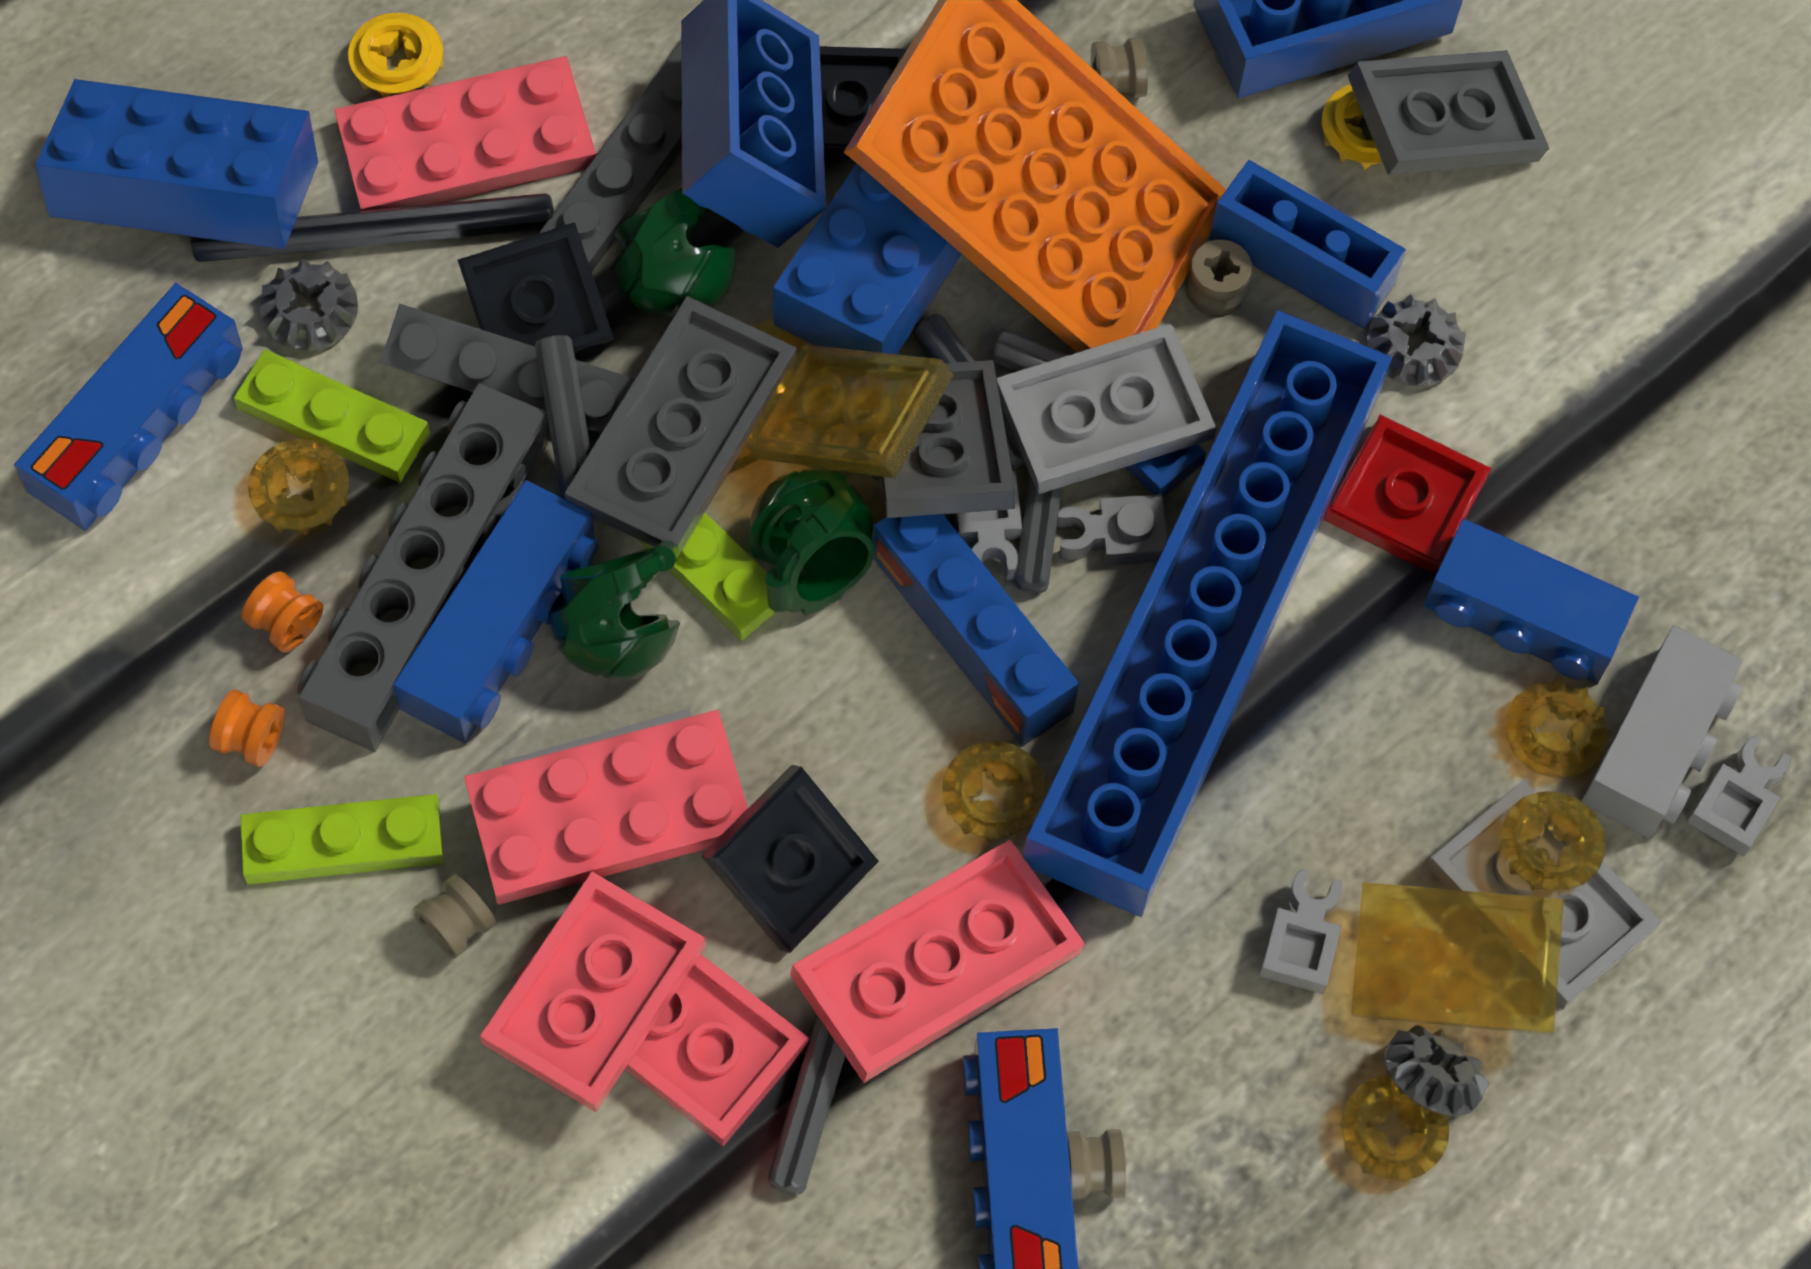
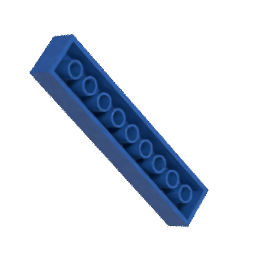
(1206, 615)

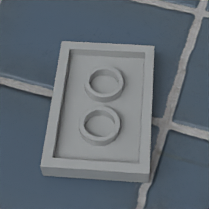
(1105, 408)
(1599, 919)

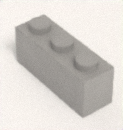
(1665, 733)

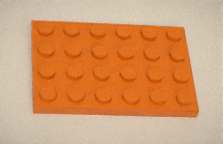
(1038, 171)

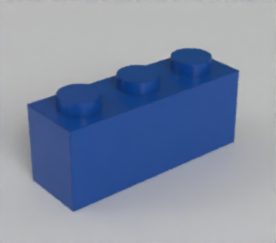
(1308, 243)
(1530, 602)

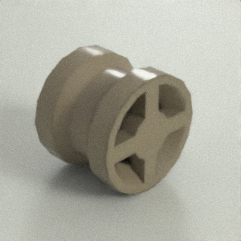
(1122, 66)
(1219, 293)
(454, 916)
(1097, 1164)

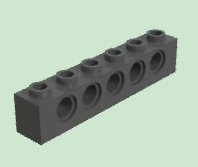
(367, 704)

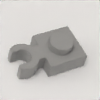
(1126, 529)
(991, 533)
(1738, 800)
(1301, 941)

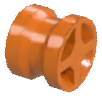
(282, 611)
(247, 728)

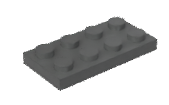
(681, 425)

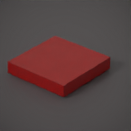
(1407, 494)

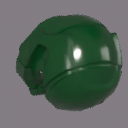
(663, 266)
(814, 524)
(597, 619)

